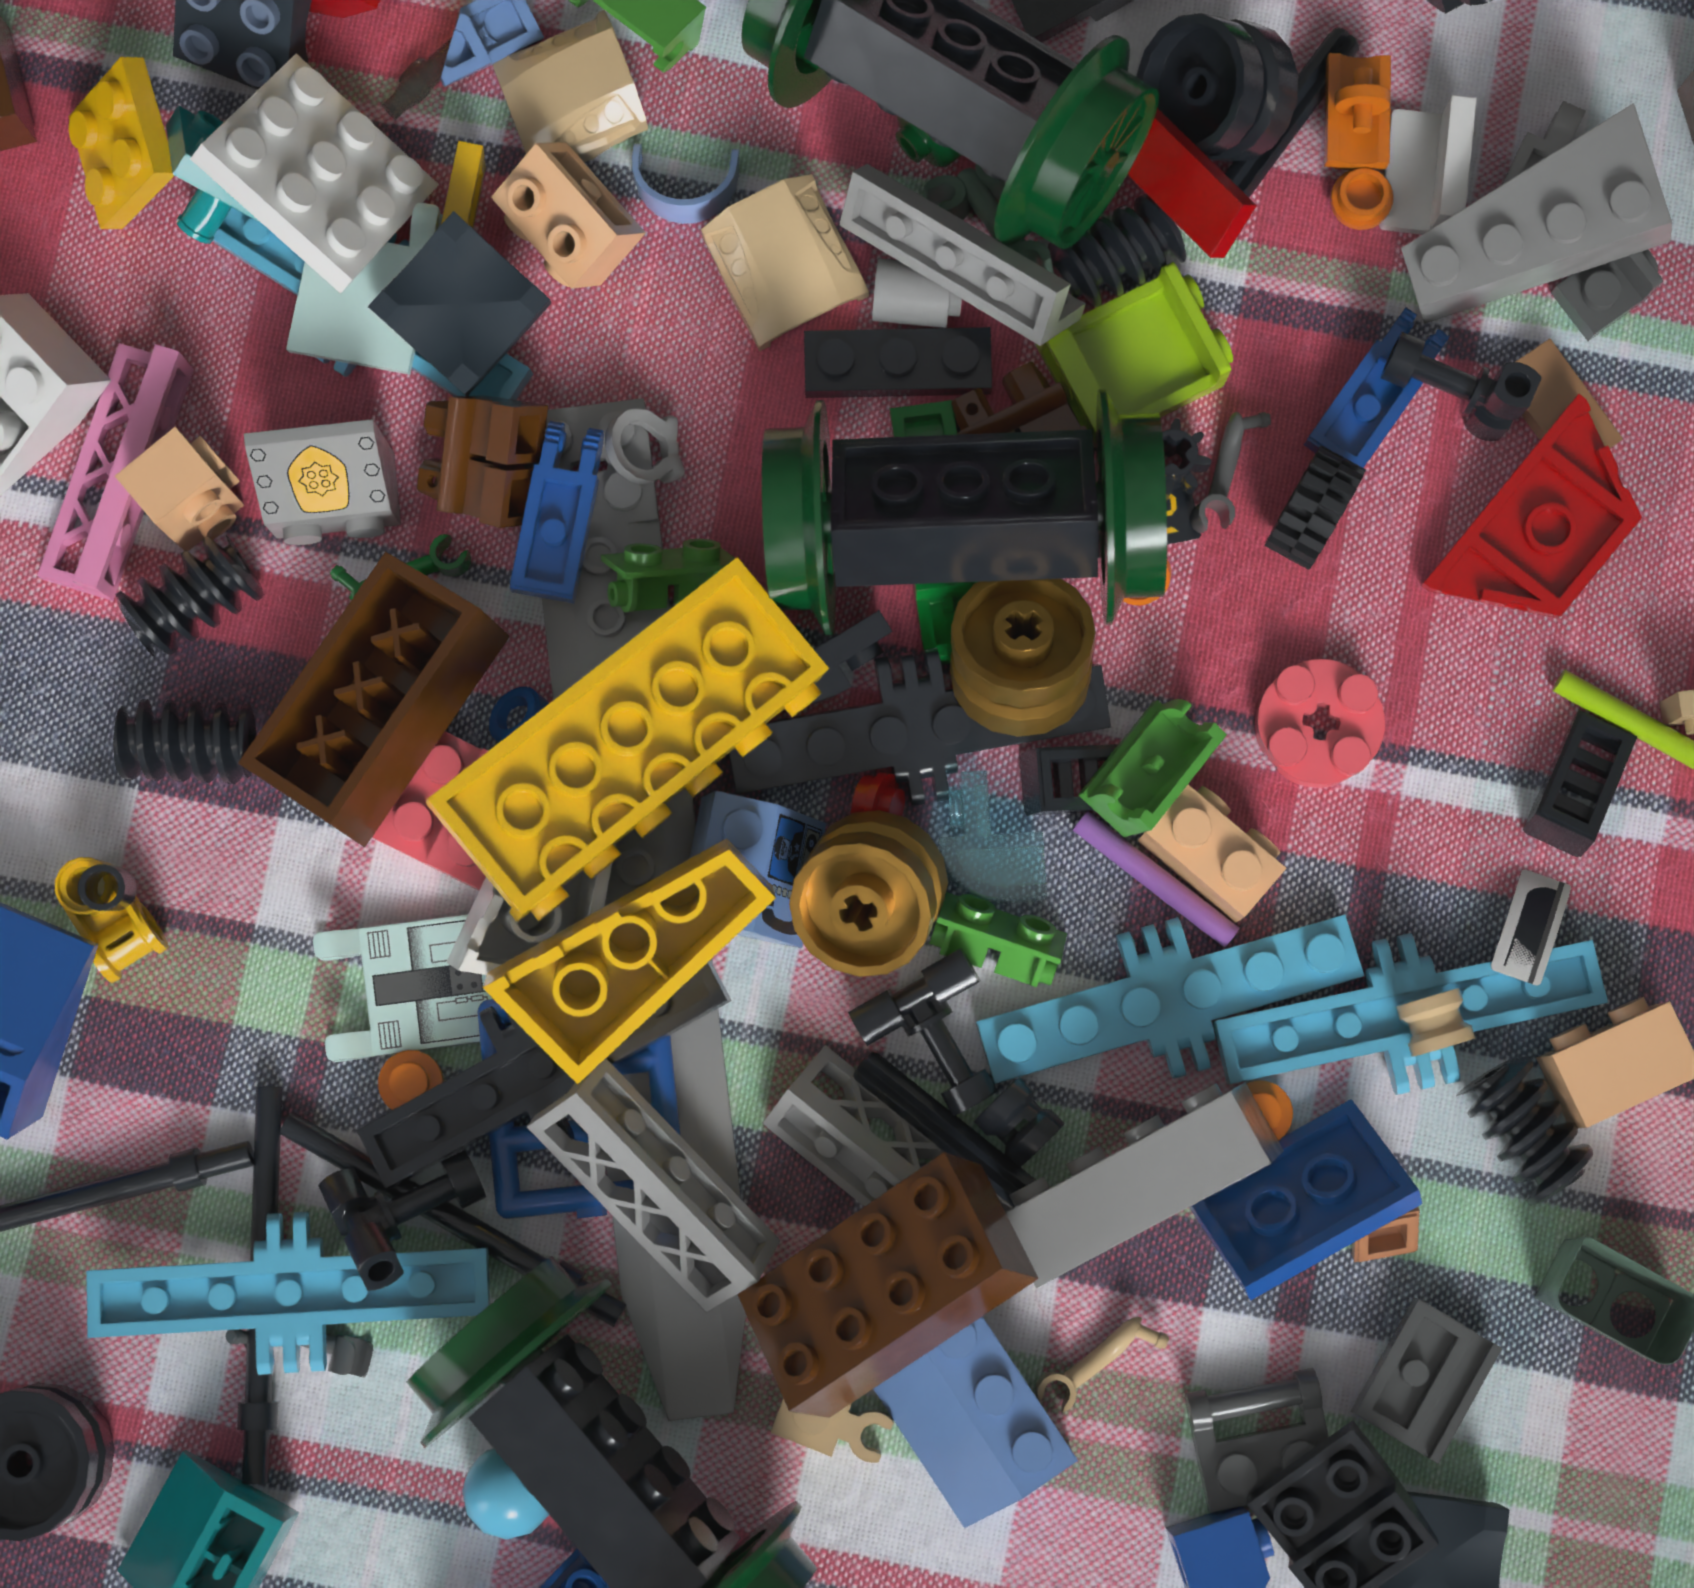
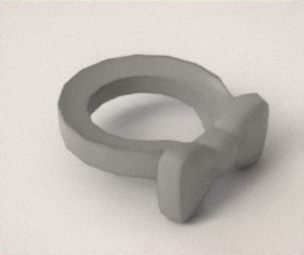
(665, 430)

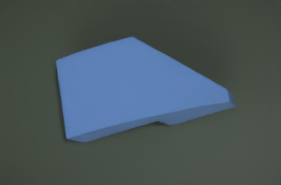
(487, 34)

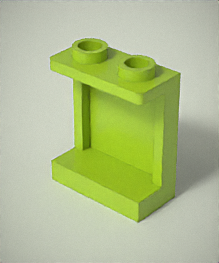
(1143, 349)

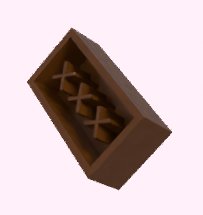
(375, 698)
(886, 1286)

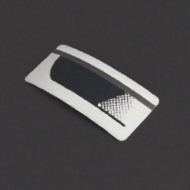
(1531, 927)

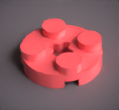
(1348, 699)

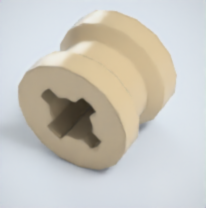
(1435, 1022)

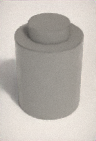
(910, 298)

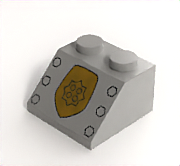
(324, 481)

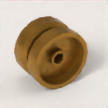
(1022, 654)
(869, 893)

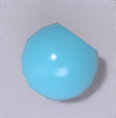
(499, 1500)

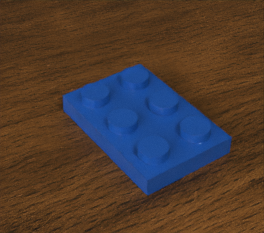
(1309, 1202)

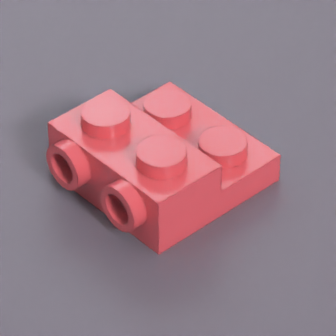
(417, 830)

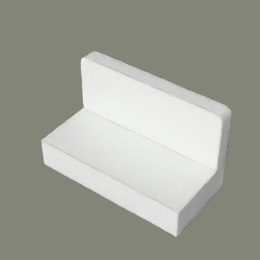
(1429, 165)

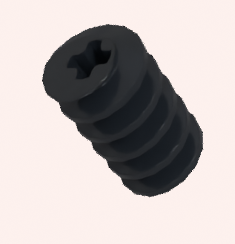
(1118, 249)
(189, 596)
(182, 744)
(1528, 1128)

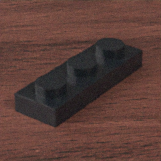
(897, 362)

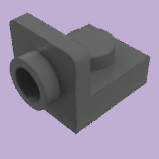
(1607, 292)

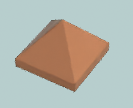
(1390, 1240)

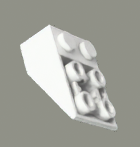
(43, 385)

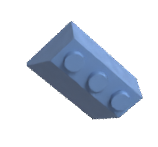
(975, 1424)

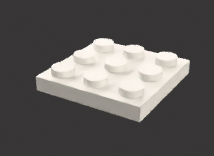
(315, 172)

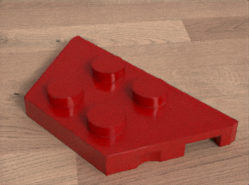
(1545, 525)

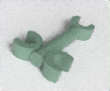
(981, 193)

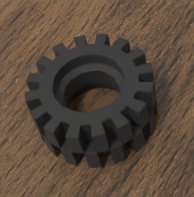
(1315, 507)

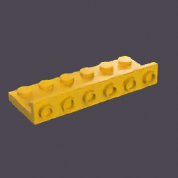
(629, 741)

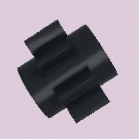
(1187, 447)

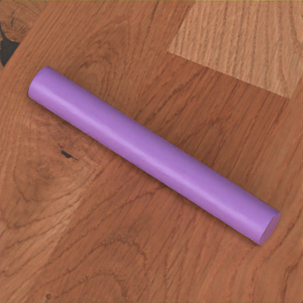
(1156, 879)

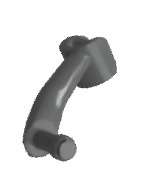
(1225, 470)
(348, 1353)

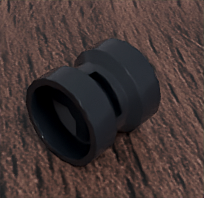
(1008, 1111)

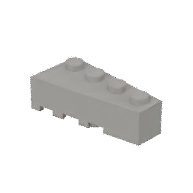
(1551, 221)
(1144, 1182)

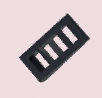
(1037, 777)
(1566, 821)

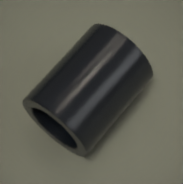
(89, 888)

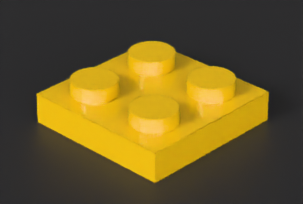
(121, 143)

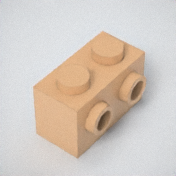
(567, 215)
(183, 488)
(1213, 853)
(1619, 1063)

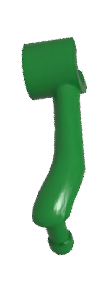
(426, 565)

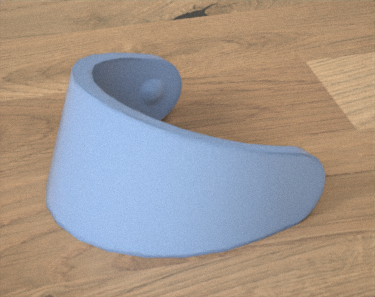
(686, 210)

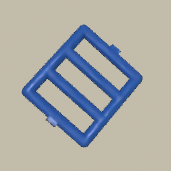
(509, 1140)

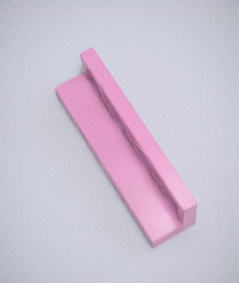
(118, 514)

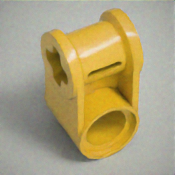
(121, 934)

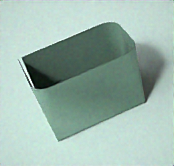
(1673, 1322)

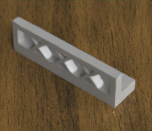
(958, 256)
(838, 1135)
(667, 1182)

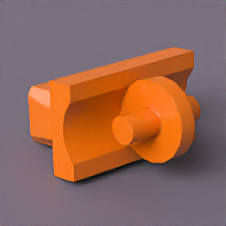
(1357, 112)

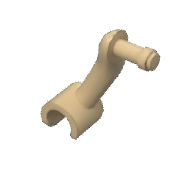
(1099, 1358)

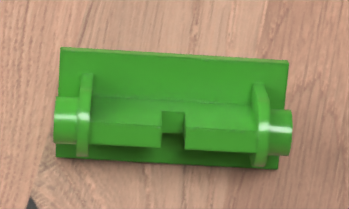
(648, 570)
(1027, 944)

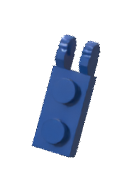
(1367, 403)
(557, 519)

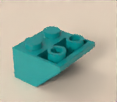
(207, 1532)

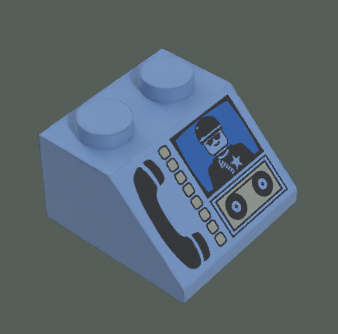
(772, 841)

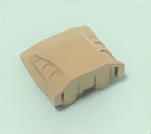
(573, 90)
(782, 258)

